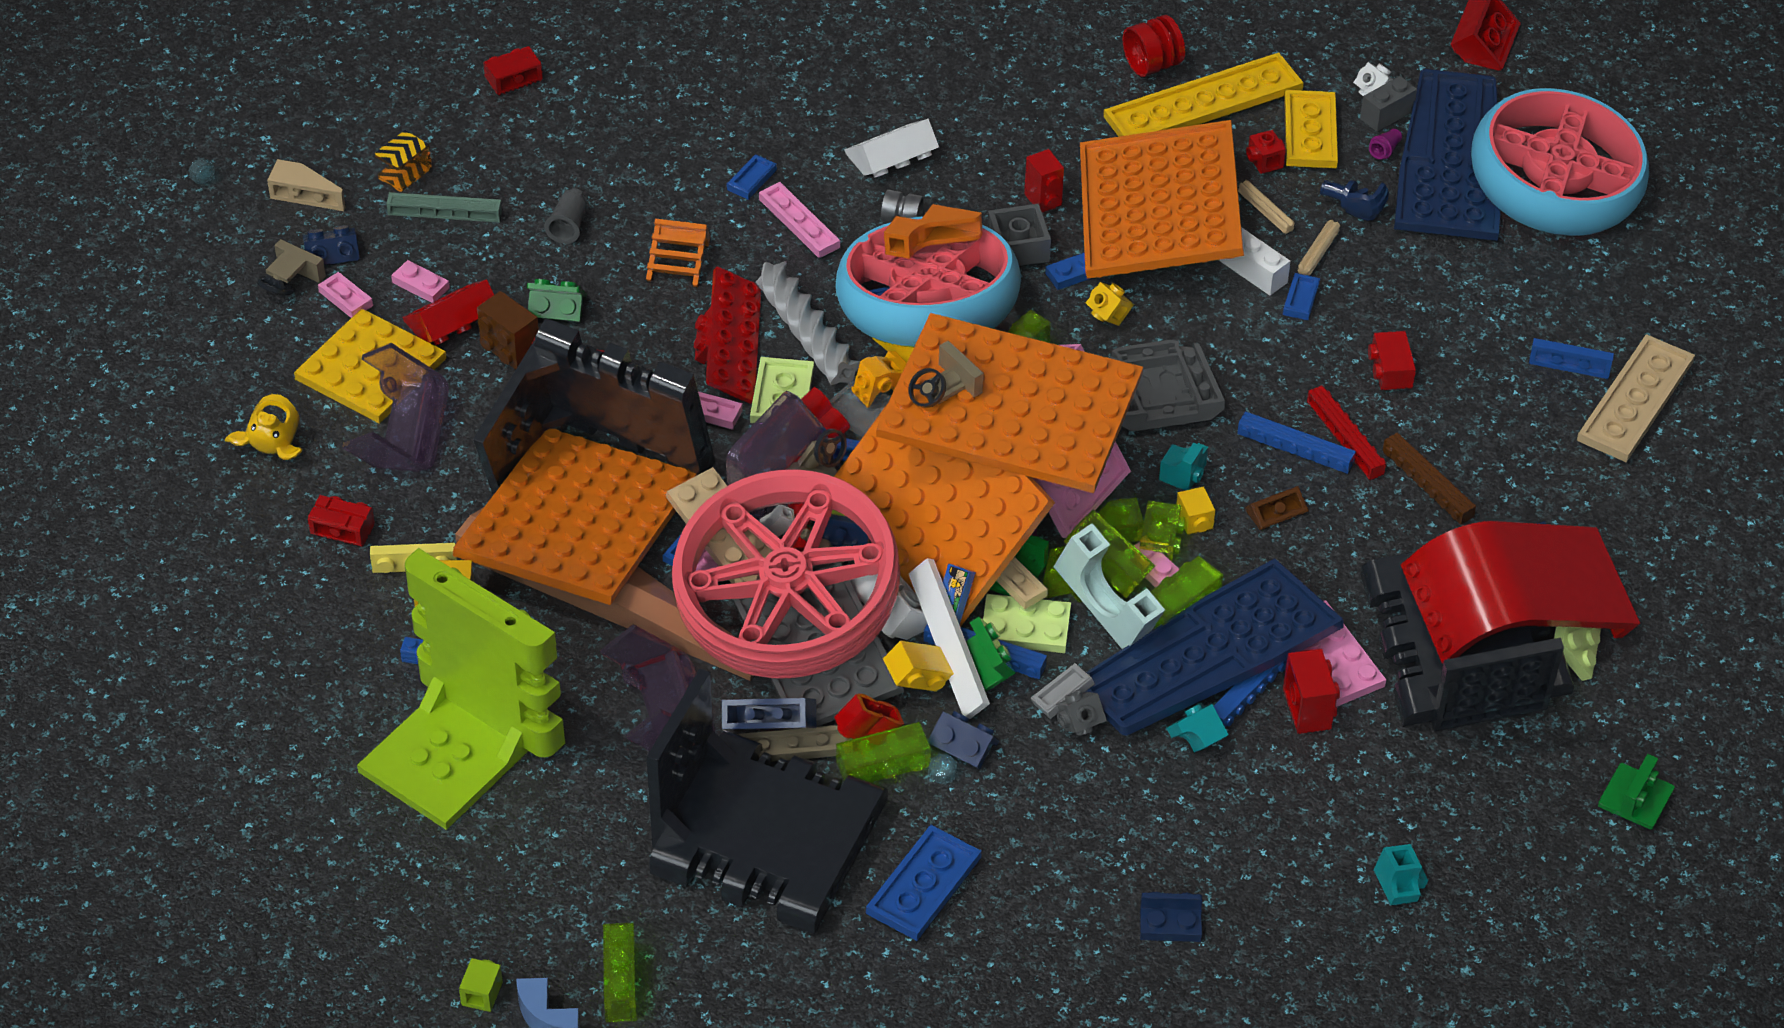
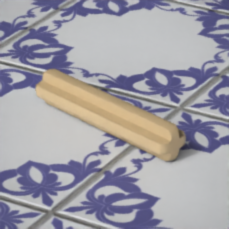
(1266, 207)
(1318, 248)

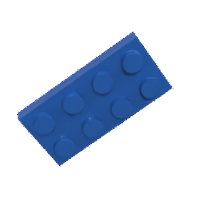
(923, 882)

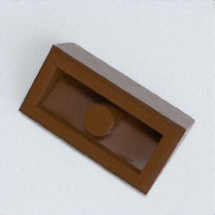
(1277, 508)

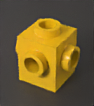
(1109, 303)

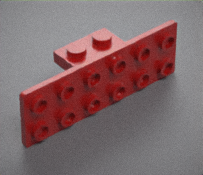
(730, 335)

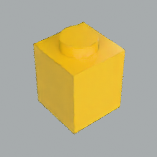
(1196, 509)

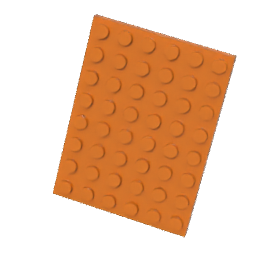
(1160, 199)
(1040, 407)
(947, 508)
(574, 516)

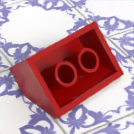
(1485, 33)
(449, 313)

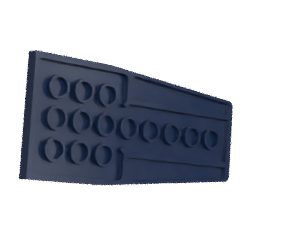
(1436, 170)
(1212, 647)

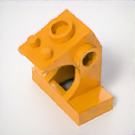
(877, 375)

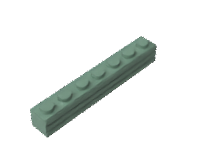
(444, 207)

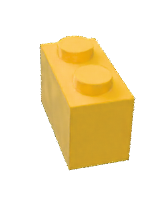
(918, 666)

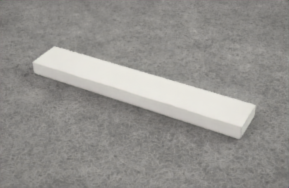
(948, 636)

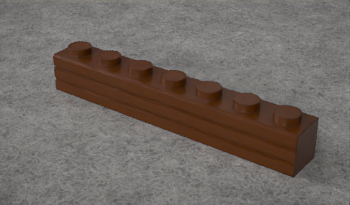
(1429, 478)

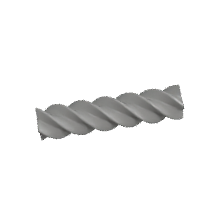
(807, 324)

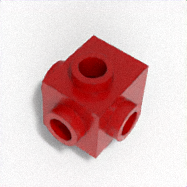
(1266, 151)

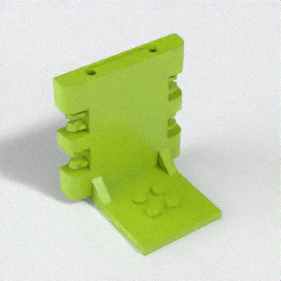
(481, 697)

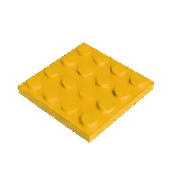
(344, 377)

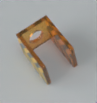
(404, 160)

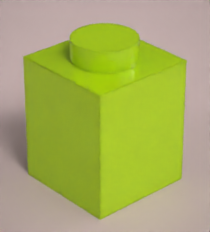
(480, 984)

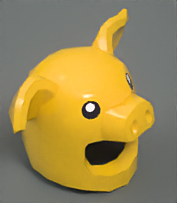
(267, 432)

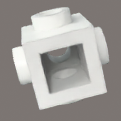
(1372, 77)

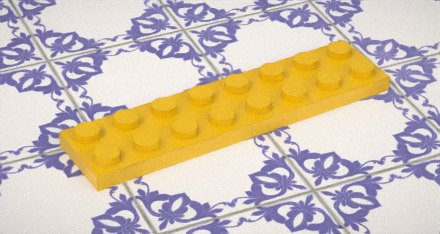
(1206, 97)

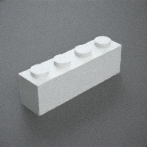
(1260, 264)

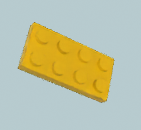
(1310, 129)

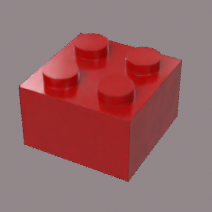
(1310, 691)

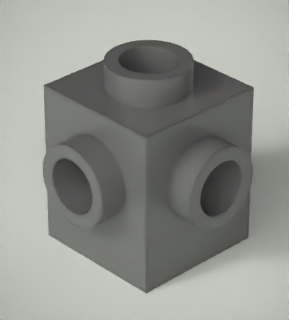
(1080, 712)

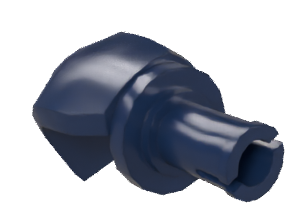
(1357, 202)

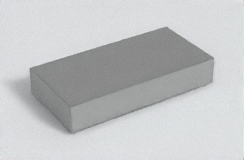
(1069, 681)

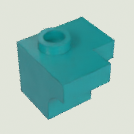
(1183, 465)
(1199, 727)
(1400, 874)

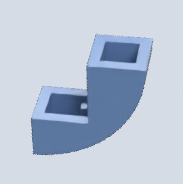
(534, 1006)

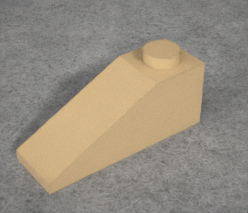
(302, 185)

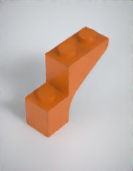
(937, 226)

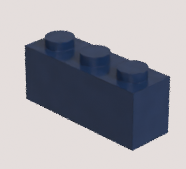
(769, 714)

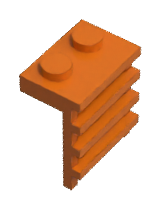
(682, 234)

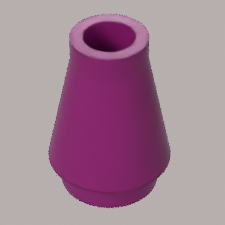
(1384, 144)

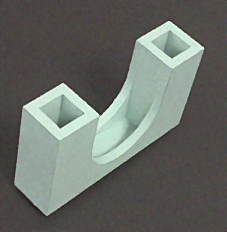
(1083, 573)

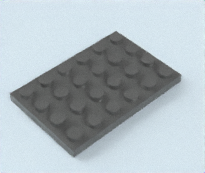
(835, 687)

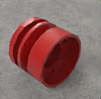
(1153, 45)

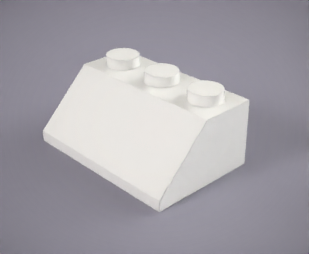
(893, 148)
(906, 616)

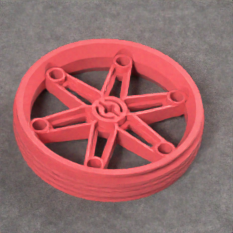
(786, 573)

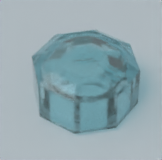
(201, 171)
(942, 769)

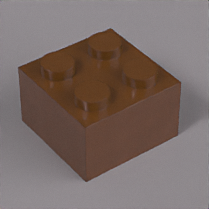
(506, 328)

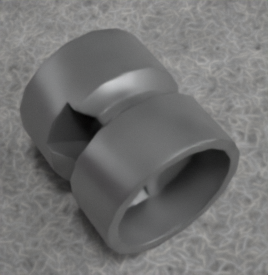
(896, 204)

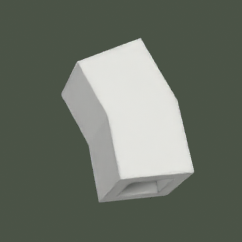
(778, 520)

